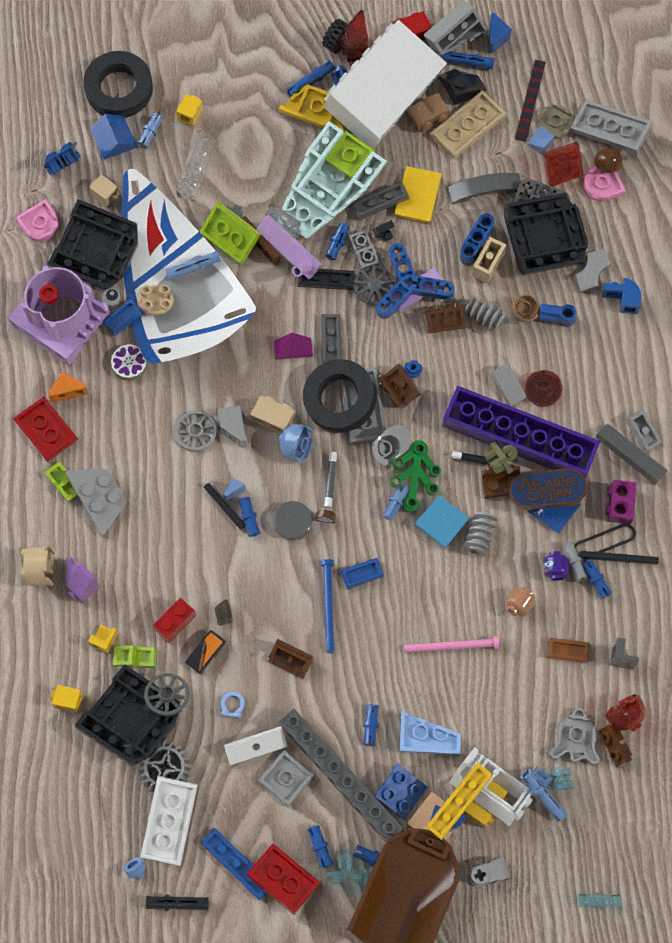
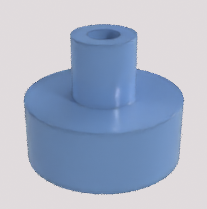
(135, 868)

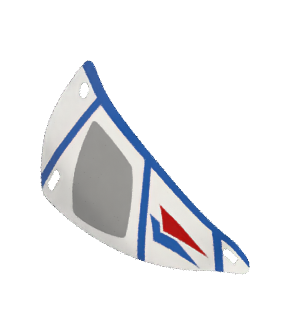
(199, 297)

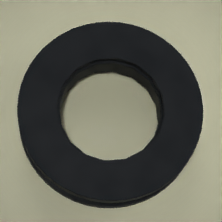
(118, 62)
(330, 372)

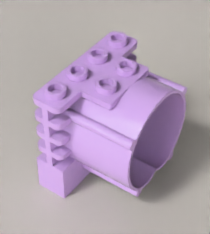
(62, 337)

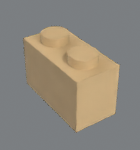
(488, 260)
(272, 414)

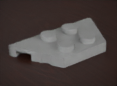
(98, 495)

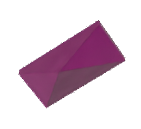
(293, 346)

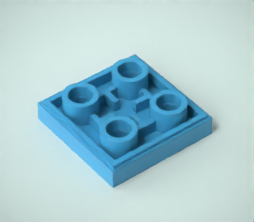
(442, 521)

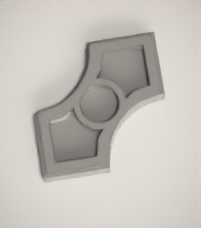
(588, 277)

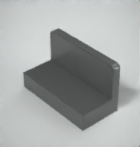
(618, 658)

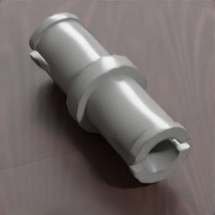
(574, 561)

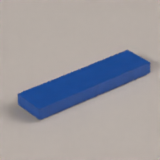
(231, 860)

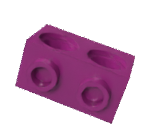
(625, 502)

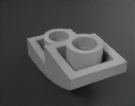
(363, 249)

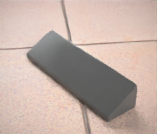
(631, 453)

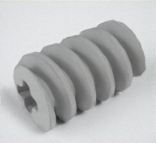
(484, 313)
(479, 532)

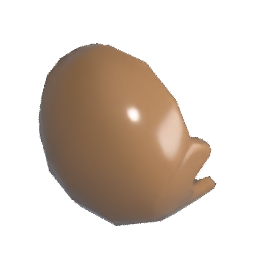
(525, 308)

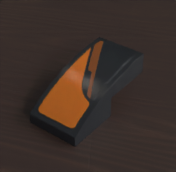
(205, 651)

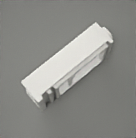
(490, 800)

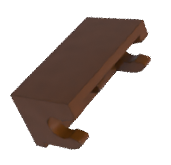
(290, 659)

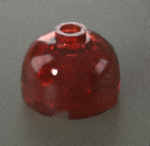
(627, 714)

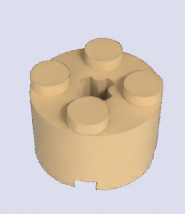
(38, 566)

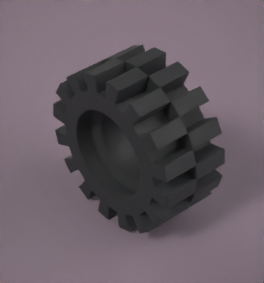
(333, 37)

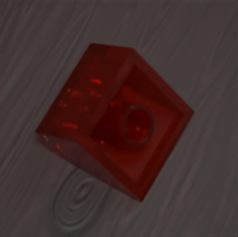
(355, 38)

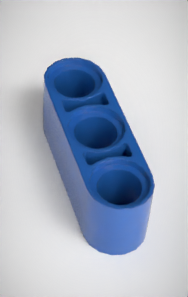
(477, 231)

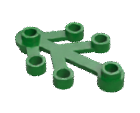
(416, 473)

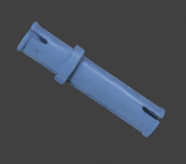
(195, 264)
(538, 789)

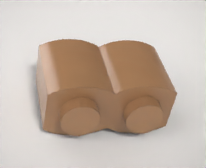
(428, 112)

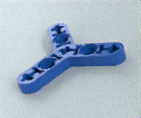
(402, 288)

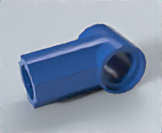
(555, 314)

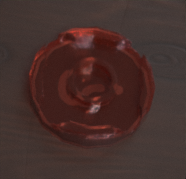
(543, 388)

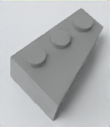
(455, 28)

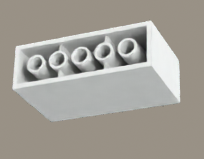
(383, 84)

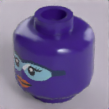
(556, 566)

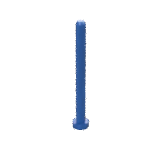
(327, 564)

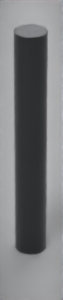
(224, 506)

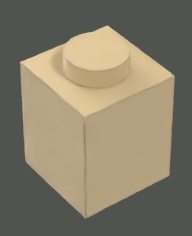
(104, 190)

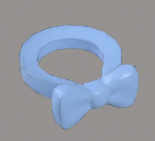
(237, 714)

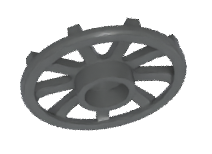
(373, 284)
(167, 694)

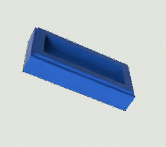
(123, 317)
(362, 573)

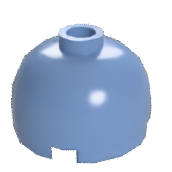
(296, 442)

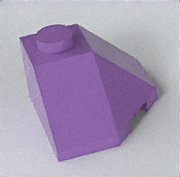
(79, 581)

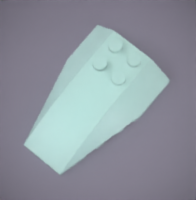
(321, 189)

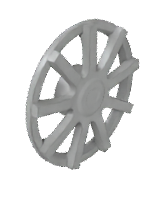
(195, 431)

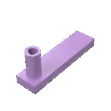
(302, 260)

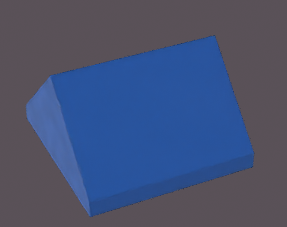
(112, 136)

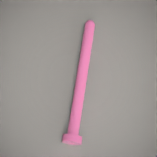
(453, 645)

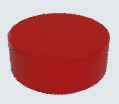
(48, 294)

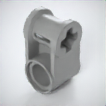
(493, 873)

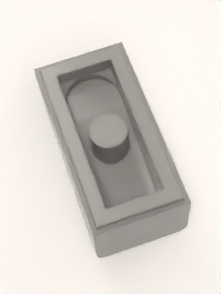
(508, 384)
(643, 430)

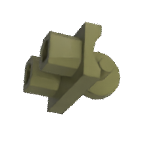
(498, 458)

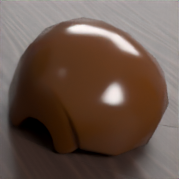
(609, 160)

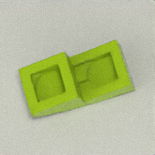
(58, 478)
(135, 656)

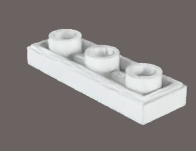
(244, 749)

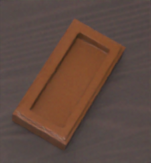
(568, 650)

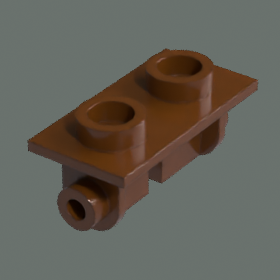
(618, 753)

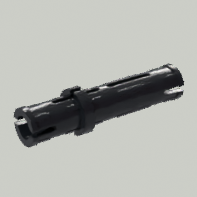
(179, 903)

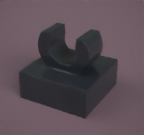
(384, 230)

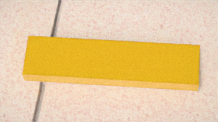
(459, 800)

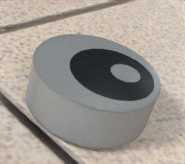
(111, 297)

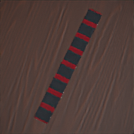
(530, 100)

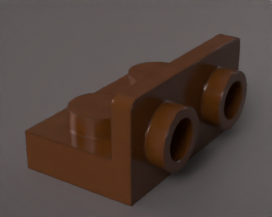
(445, 318)
(497, 484)

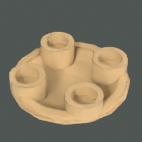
(155, 299)

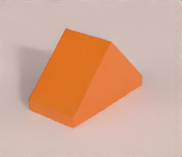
(66, 388)

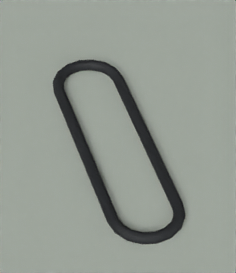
(605, 532)

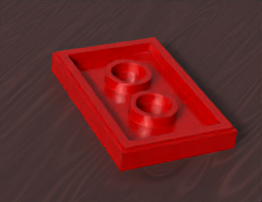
(45, 429)
(283, 879)

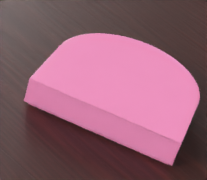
(603, 185)
(39, 221)

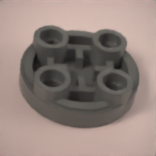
(292, 520)

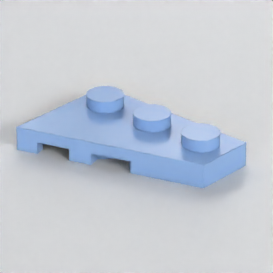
(425, 737)

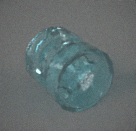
(562, 778)

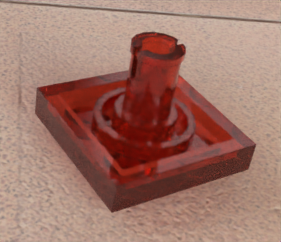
(563, 164)

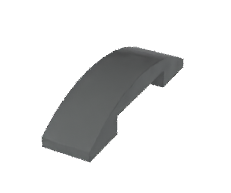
(484, 185)

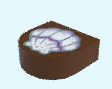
(325, 516)

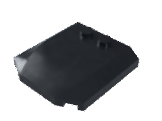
(546, 233)
(96, 245)
(124, 721)

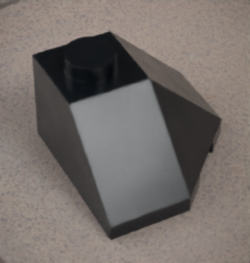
(461, 85)

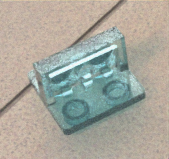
(344, 864)

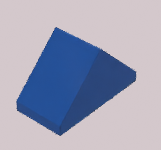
(498, 33)

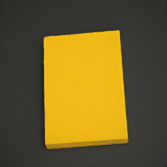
(422, 192)

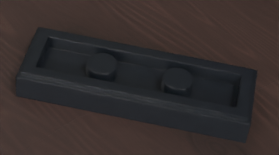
(329, 279)

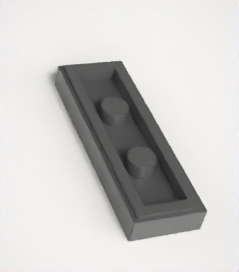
(380, 201)
(331, 337)

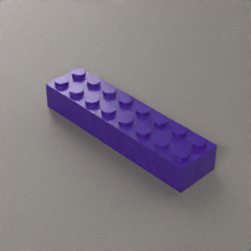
(531, 435)

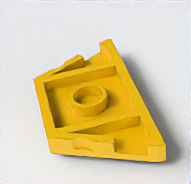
(308, 107)

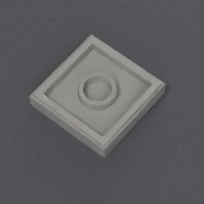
(286, 778)

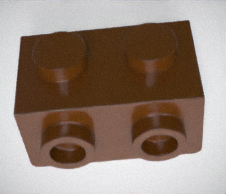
(399, 386)

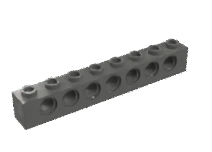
(340, 776)

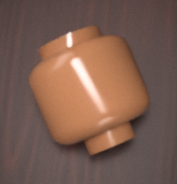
(520, 601)

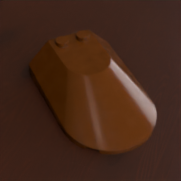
(407, 890)

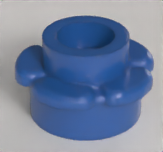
(413, 373)

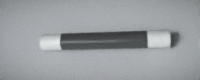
(330, 480)

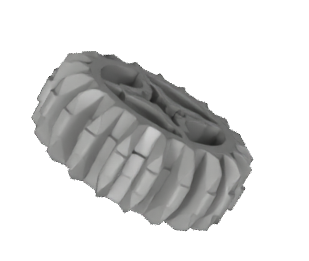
(166, 759)

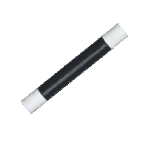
(469, 457)

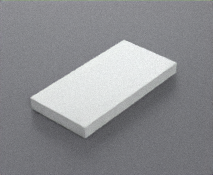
(169, 820)

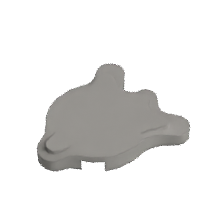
(577, 738)

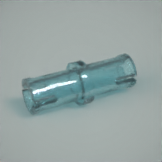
(599, 900)

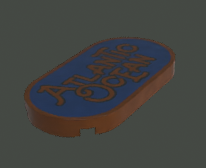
(548, 489)

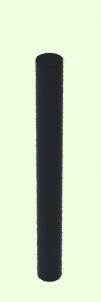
(619, 557)

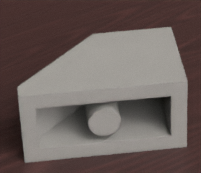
(231, 424)

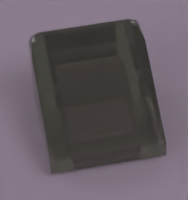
(223, 613)

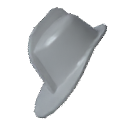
(391, 444)

